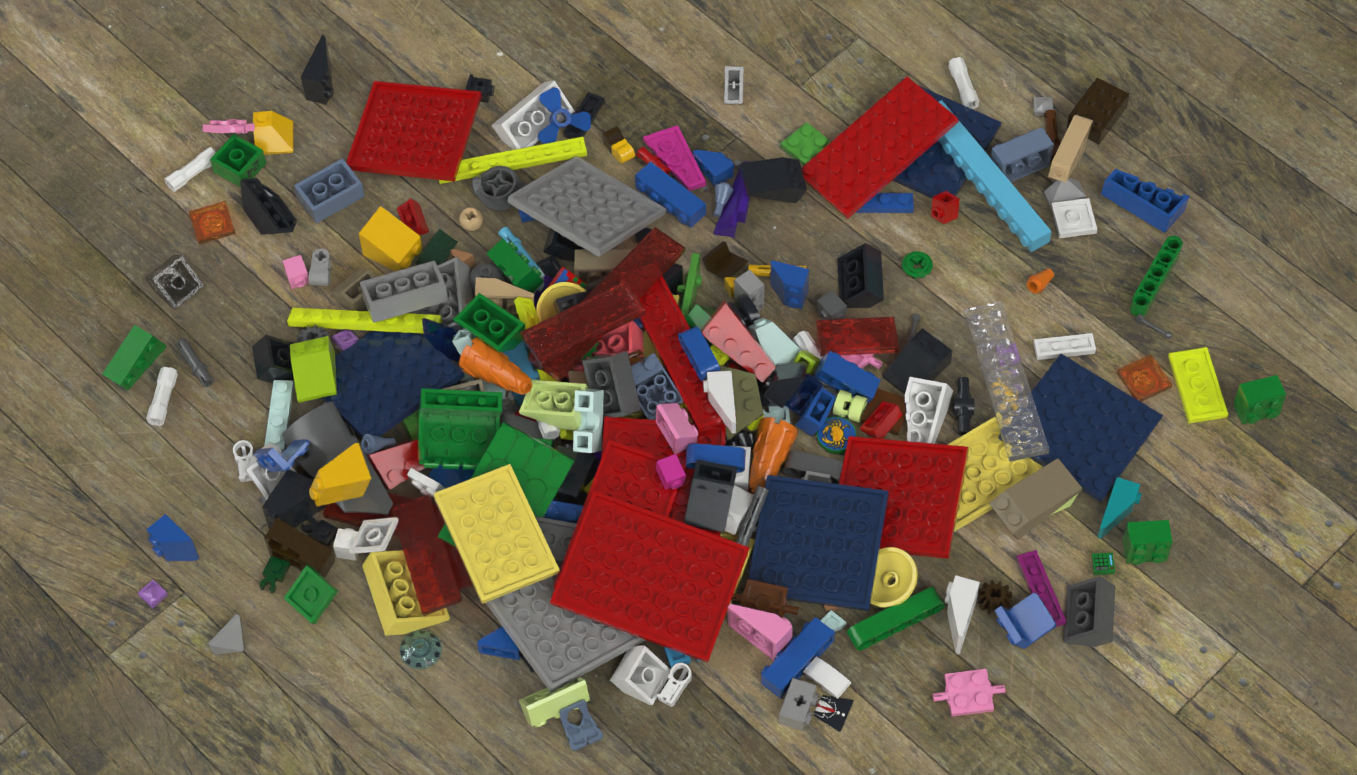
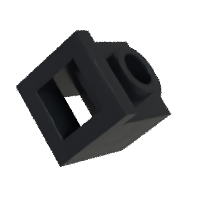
(483, 85)

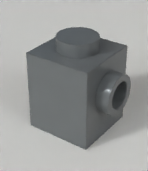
(831, 307)

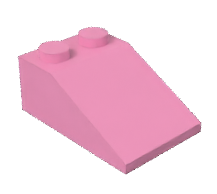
(761, 629)

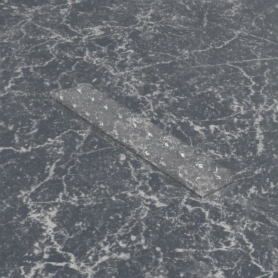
(1006, 381)

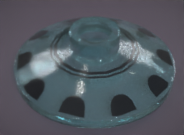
(422, 657)

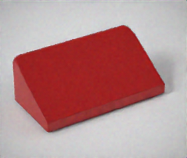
(413, 217)
(881, 420)

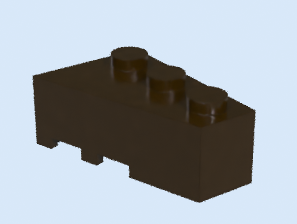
(297, 548)

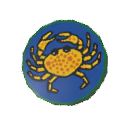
(834, 434)

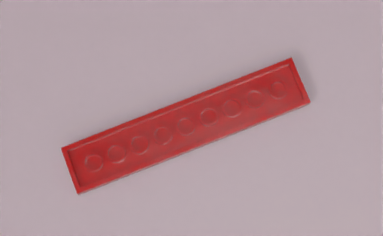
(663, 324)

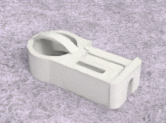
(243, 461)
(674, 687)

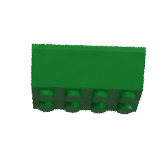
(456, 427)

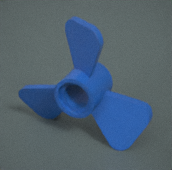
(552, 101)

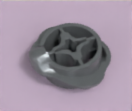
(496, 183)

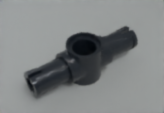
(963, 406)

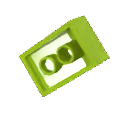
(313, 369)

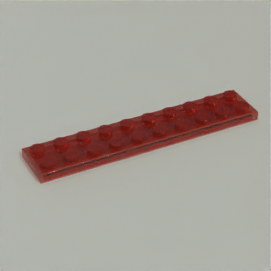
(640, 271)

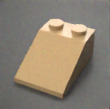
(501, 293)

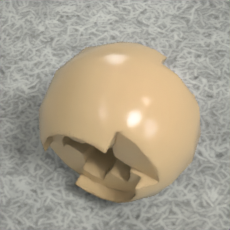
(471, 219)

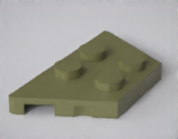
(746, 399)

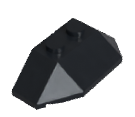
(265, 208)

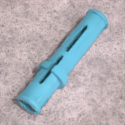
(507, 235)

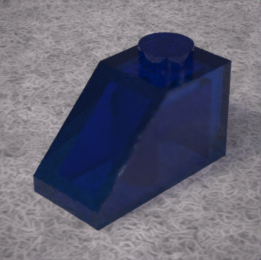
(804, 394)

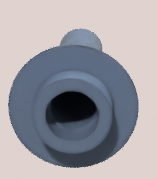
(722, 194)
(374, 443)

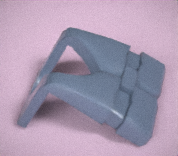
(584, 733)

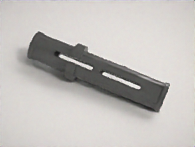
(198, 367)
(751, 518)

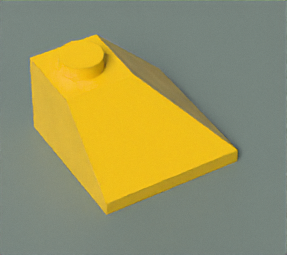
(273, 132)

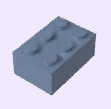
(1023, 154)
(329, 190)

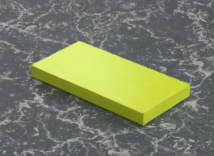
(1198, 385)

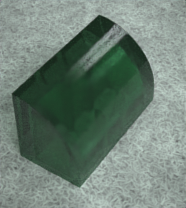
(437, 248)

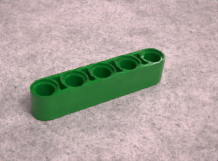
(1157, 268)
(895, 619)

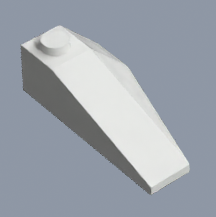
(926, 409)

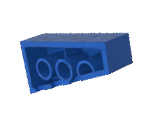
(1144, 199)

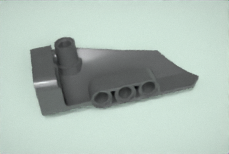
(327, 440)

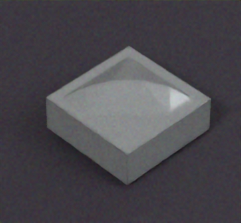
(1041, 105)

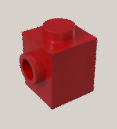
(945, 207)

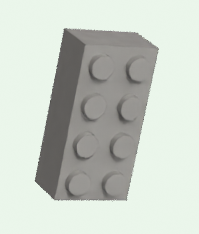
(404, 291)

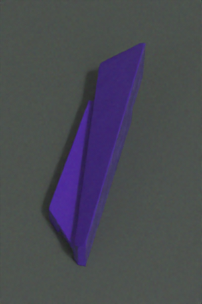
(734, 210)

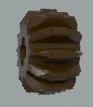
(994, 596)

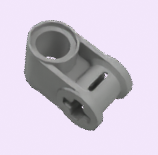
(320, 268)

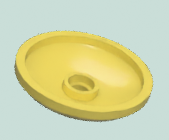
(545, 306)
(892, 565)

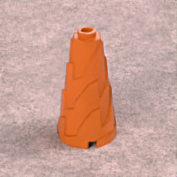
(493, 367)
(770, 450)

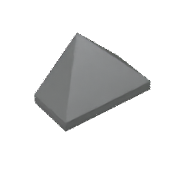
(1064, 191)
(229, 638)

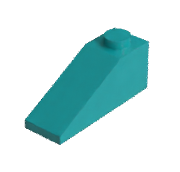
(1121, 503)

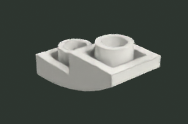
(827, 677)

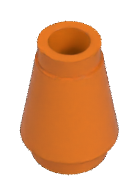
(1039, 281)

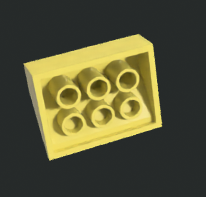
(395, 594)

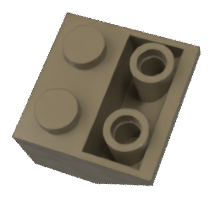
(349, 291)

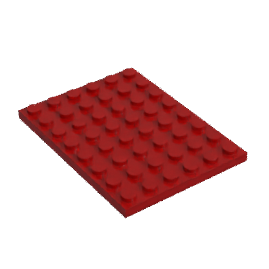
(650, 576)

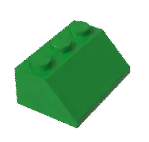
(491, 324)

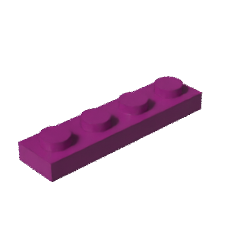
(1039, 583)

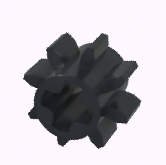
(743, 439)

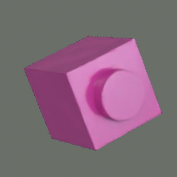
(670, 472)

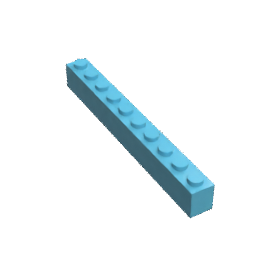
(995, 187)

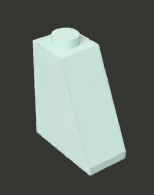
(774, 342)

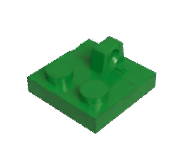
(311, 594)

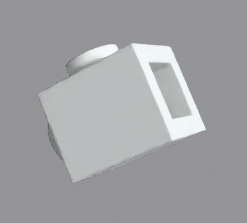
(343, 543)

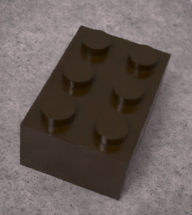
(1103, 105)

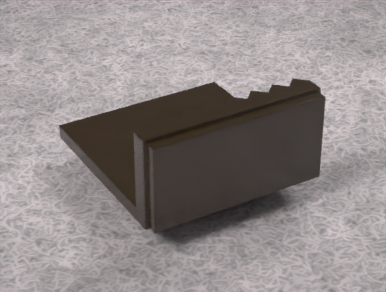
(723, 262)

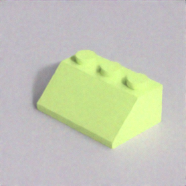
(545, 705)

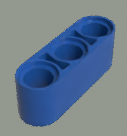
(698, 352)
(716, 454)

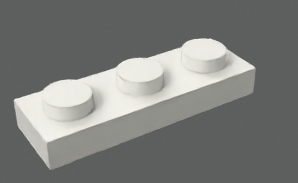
(1067, 345)

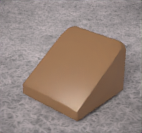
(466, 257)

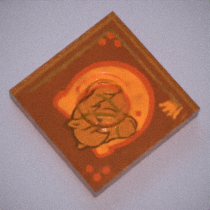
(212, 222)
(1144, 378)

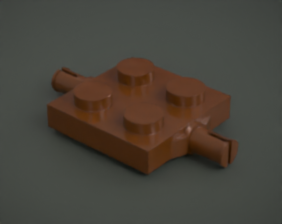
(765, 597)

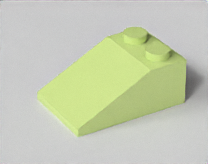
(553, 403)

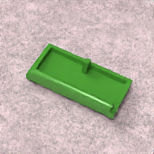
(689, 289)

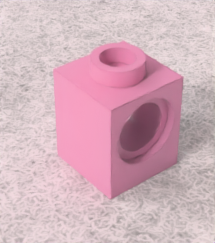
(296, 272)

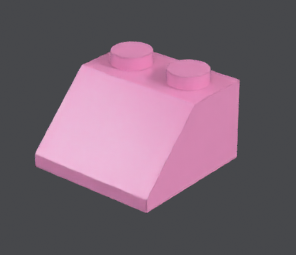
(675, 426)

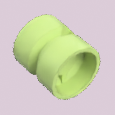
(856, 408)

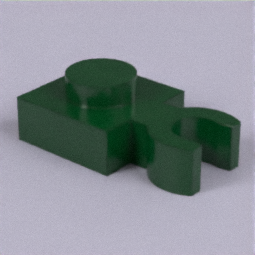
(274, 571)

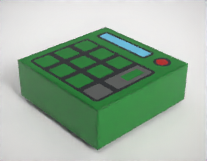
(1103, 564)

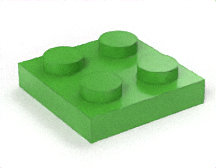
(804, 143)

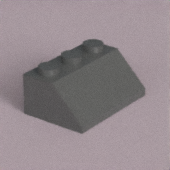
(1090, 612)

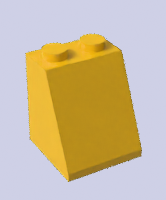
(389, 241)
(341, 478)

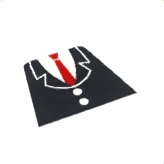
(833, 711)

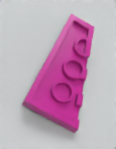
(675, 154)

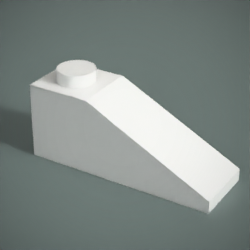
(721, 396)

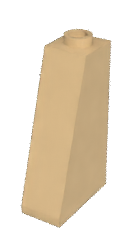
(1070, 149)

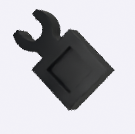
(322, 532)

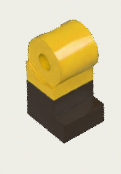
(618, 145)

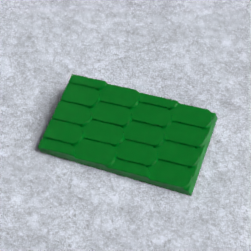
(535, 464)

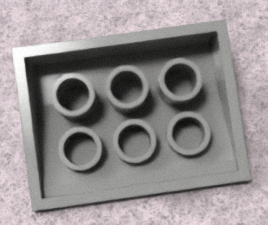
(459, 293)

